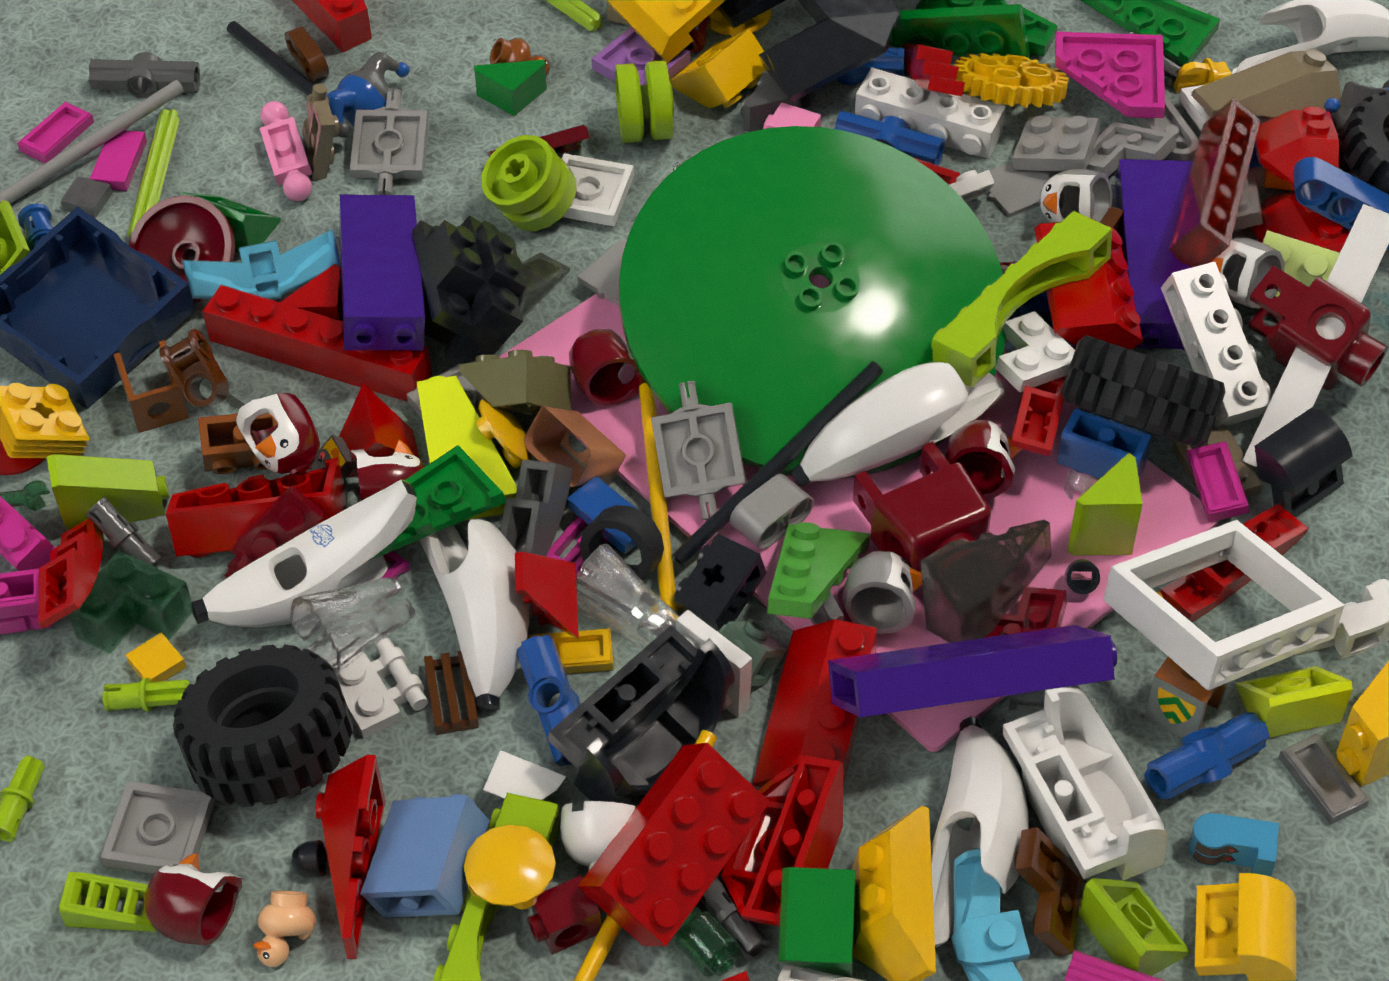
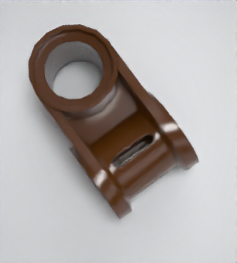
(192, 362)

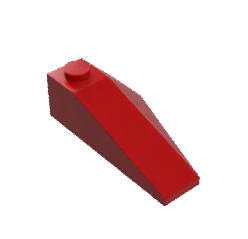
(351, 827)

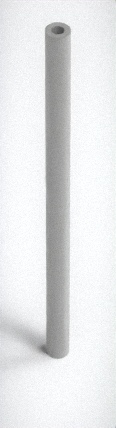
(91, 142)

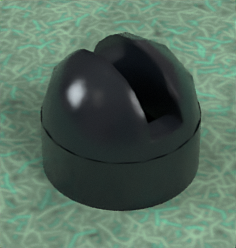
(1082, 585)
(310, 859)

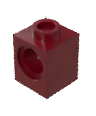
(564, 916)

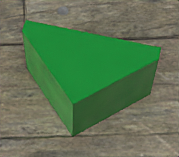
(511, 84)

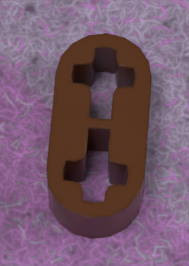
(306, 53)

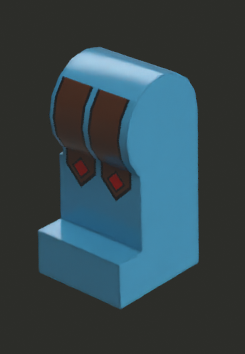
(1235, 841)

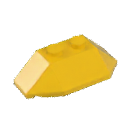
(896, 900)

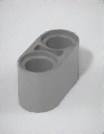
(770, 509)

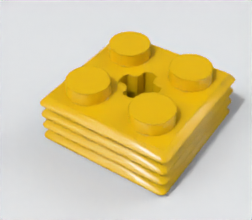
(40, 422)

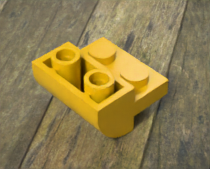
(1246, 929)

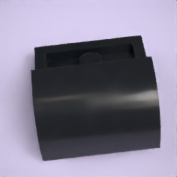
(1303, 460)

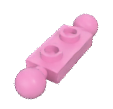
(286, 151)

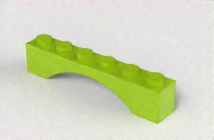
(1064, 255)
(468, 938)

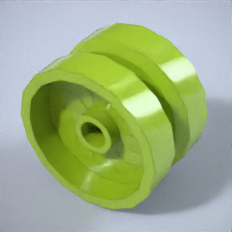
(647, 101)
(528, 183)

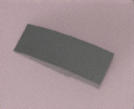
(536, 512)

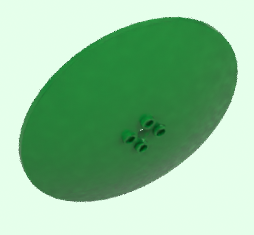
(726, 260)

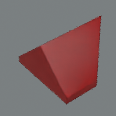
(375, 428)
(550, 589)

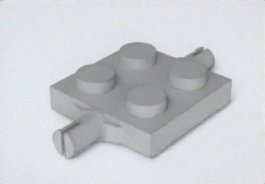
(389, 143)
(698, 450)

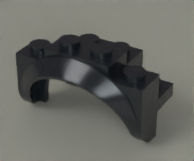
(467, 263)
(630, 724)

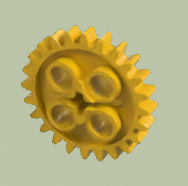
(1011, 80)

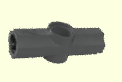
(143, 74)

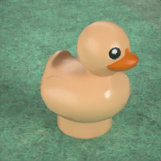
(283, 917)

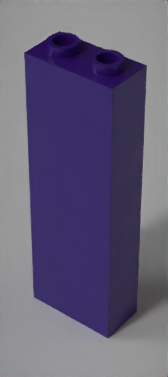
(1151, 203)
(380, 273)
(971, 670)

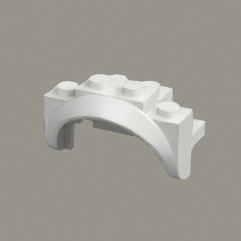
(1085, 788)

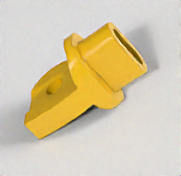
(1200, 73)

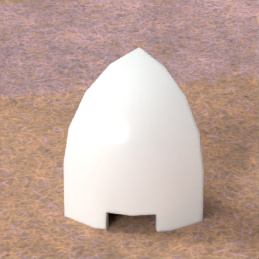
(521, 778)

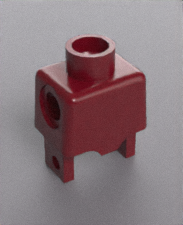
(1299, 311)
(924, 512)

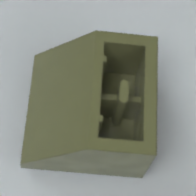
(520, 381)

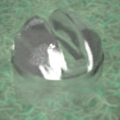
(1077, 481)

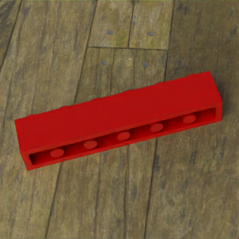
(309, 343)

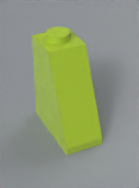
(126, 483)

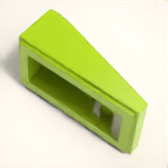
(89, 915)

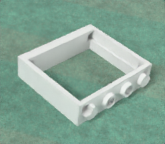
(1212, 663)

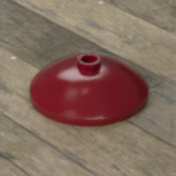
(184, 227)

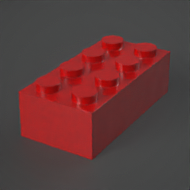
(674, 844)

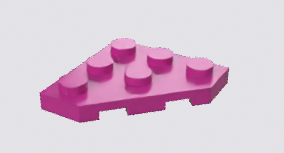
(1117, 69)

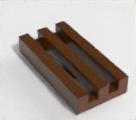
(447, 663)

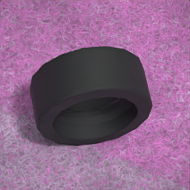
(636, 526)

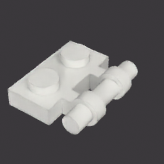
(366, 696)

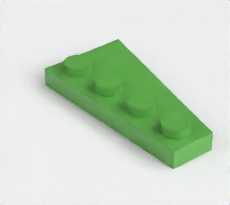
(810, 565)

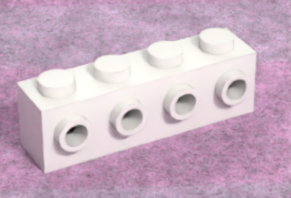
(963, 121)
(1216, 341)

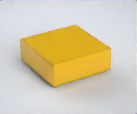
(156, 659)

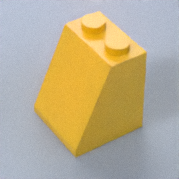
(1366, 735)

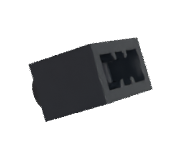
(720, 582)

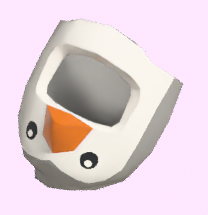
(1077, 191)
(1245, 266)
(881, 592)

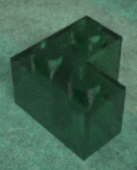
(128, 595)

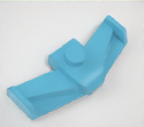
(264, 269)
(983, 937)

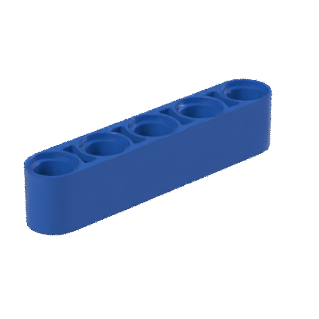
(1334, 192)

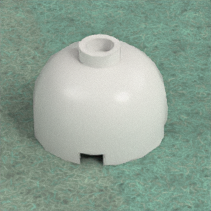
(591, 830)

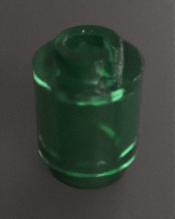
(707, 943)

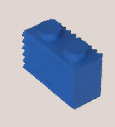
(1096, 444)

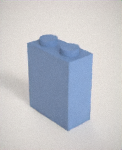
(423, 856)

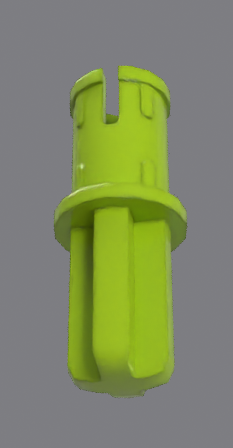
(143, 694)
(18, 796)

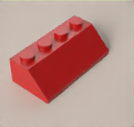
(1096, 305)
(803, 711)

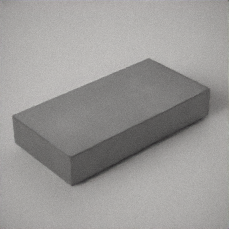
(1323, 779)

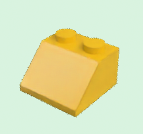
(722, 71)

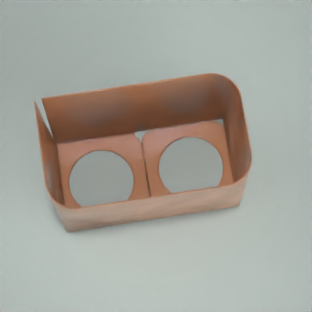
(553, 427)

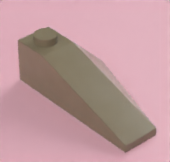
(1275, 85)

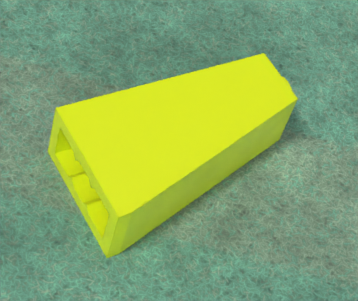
(450, 422)

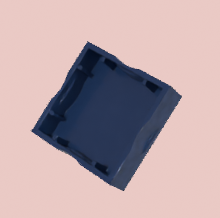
(83, 302)

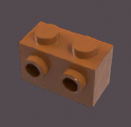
(224, 445)

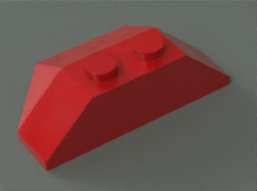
(1295, 137)
(1289, 218)
(793, 831)

